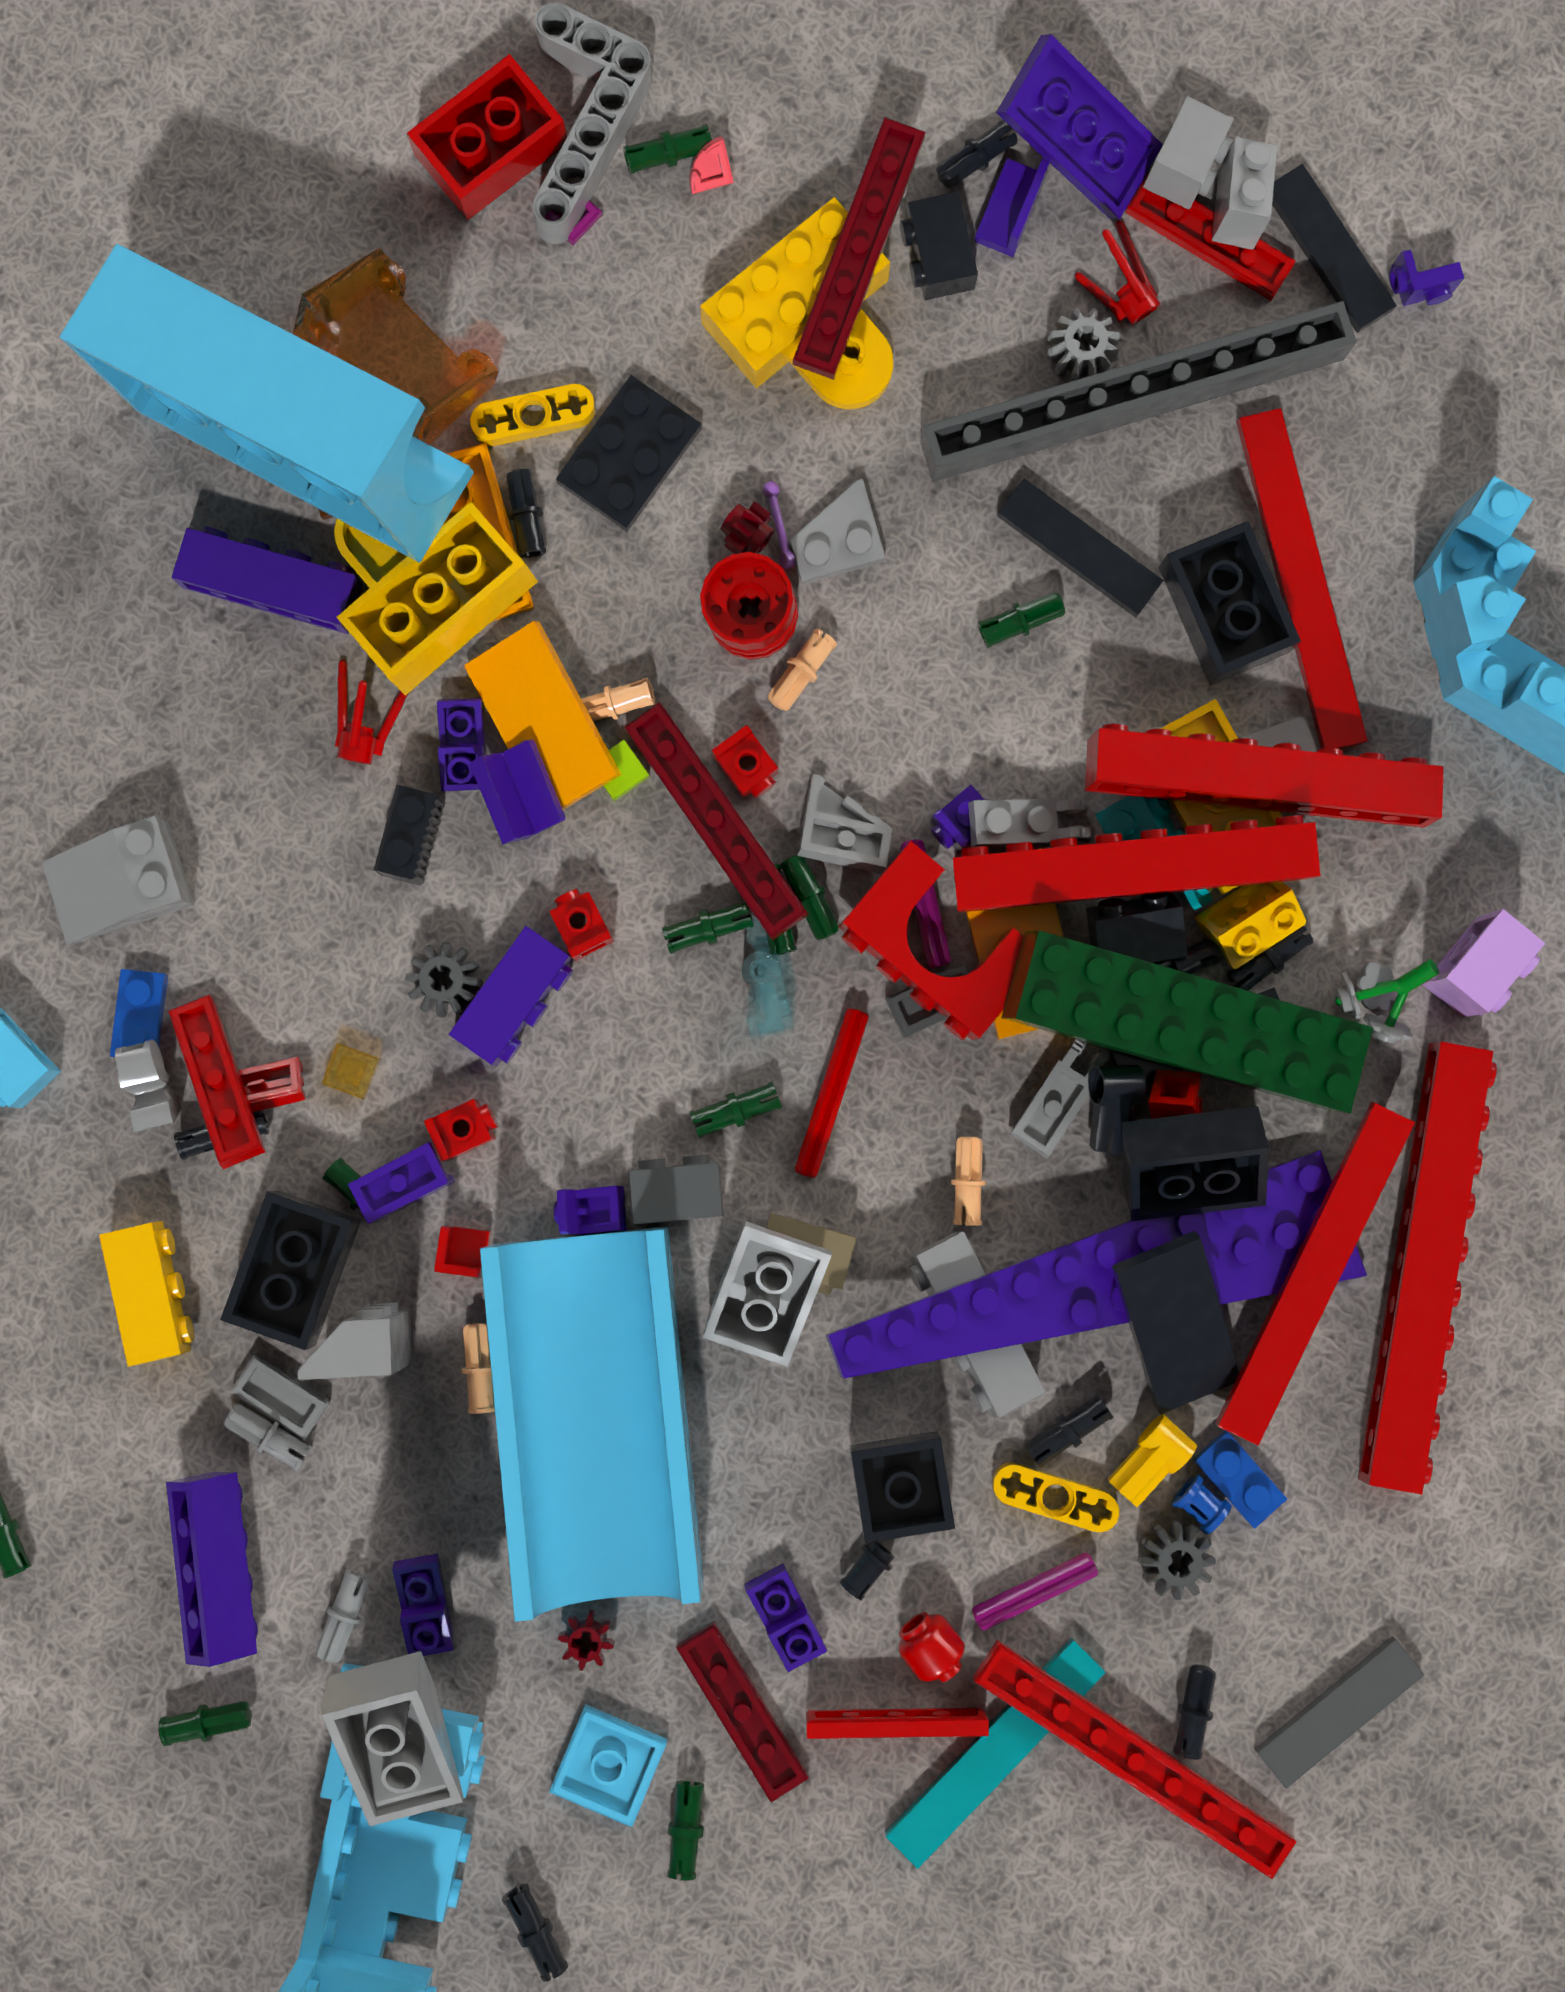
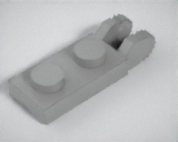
(1023, 821)
(1056, 1102)

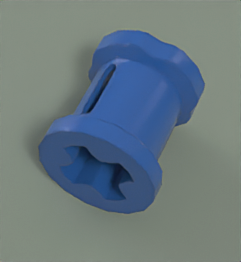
(1201, 1504)

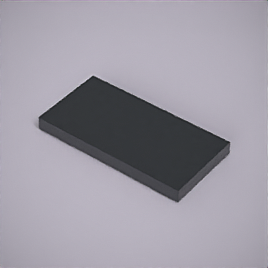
(1176, 1322)

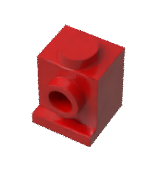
(732, 750)
(586, 939)
(1175, 1094)
(443, 1134)

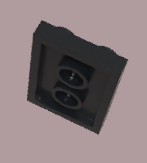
(629, 453)

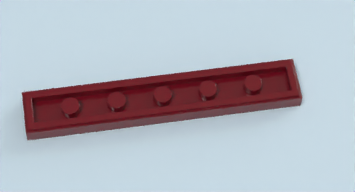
(859, 248)
(716, 821)

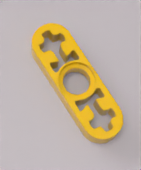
(541, 398)
(1083, 1518)

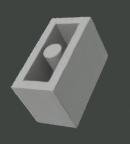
(1188, 153)
(1244, 193)

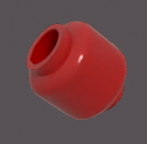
(931, 1647)

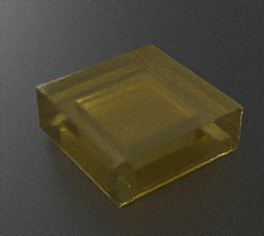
(350, 1071)

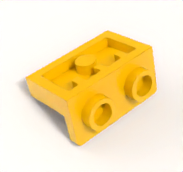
(1251, 920)

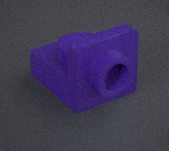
(953, 822)

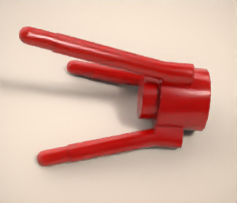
(1136, 297)
(357, 741)

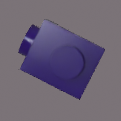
(1429, 285)
(590, 1210)

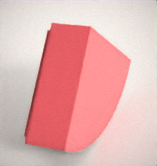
(710, 167)

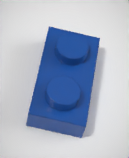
(138, 1008)
(1239, 1479)

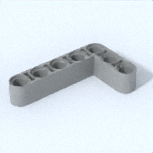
(594, 120)

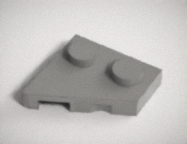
(839, 538)
(842, 831)

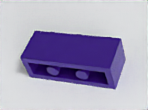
(512, 998)

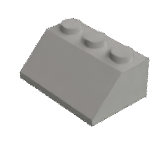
(365, 1345)

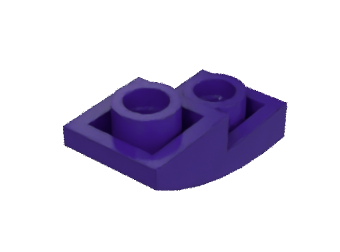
(460, 741)
(423, 1605)
(785, 1617)

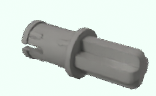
(266, 1436)
(342, 1616)

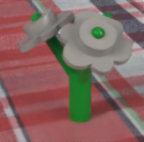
(1377, 991)

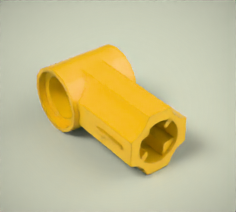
(1160, 1451)

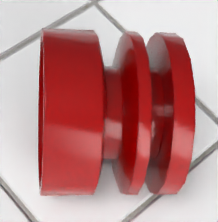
(753, 581)

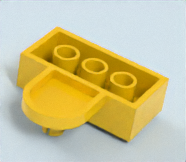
(768, 305)
(432, 608)

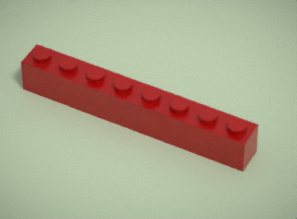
(1263, 776)
(1136, 866)

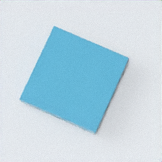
(608, 1765)

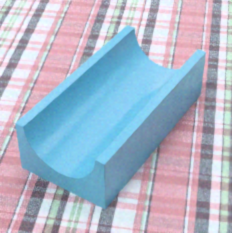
(266, 401)
(591, 1420)

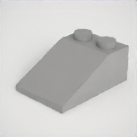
(117, 880)
(766, 1293)
(392, 1738)

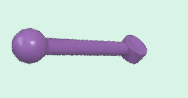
(787, 558)

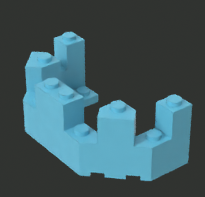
(1469, 609)
(382, 1870)

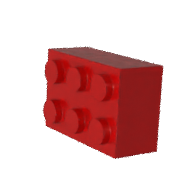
(488, 137)

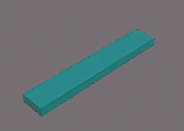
(983, 1764)

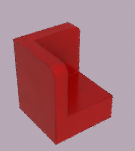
(460, 1250)

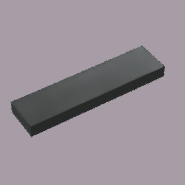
(1339, 1712)

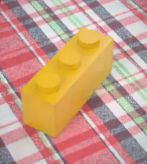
(147, 1292)

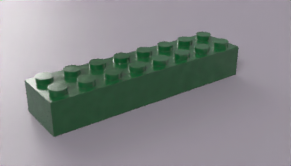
(1186, 1021)

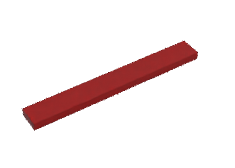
(1301, 579)
(1314, 1273)
(1134, 1759)

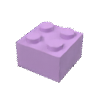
(1485, 964)

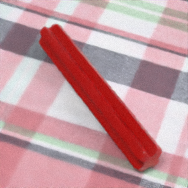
(831, 1092)

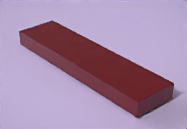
(742, 1711)

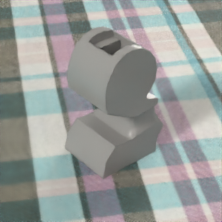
(144, 1075)

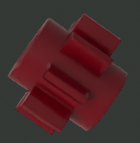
(747, 529)
(575, 1644)

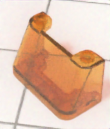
(369, 325)

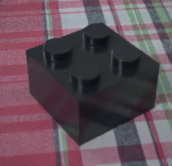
(902, 1487)

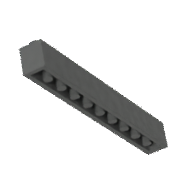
(1137, 391)

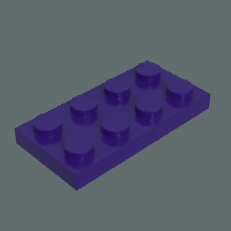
(1079, 127)

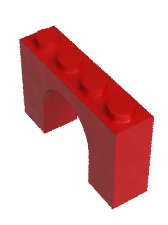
(880, 928)

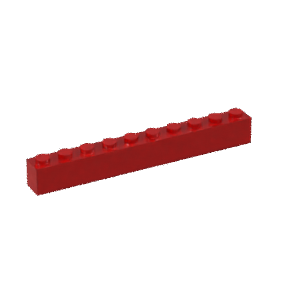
(1427, 1267)

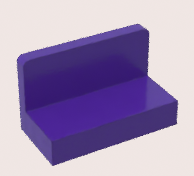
(1011, 206)
(518, 792)
(400, 1183)

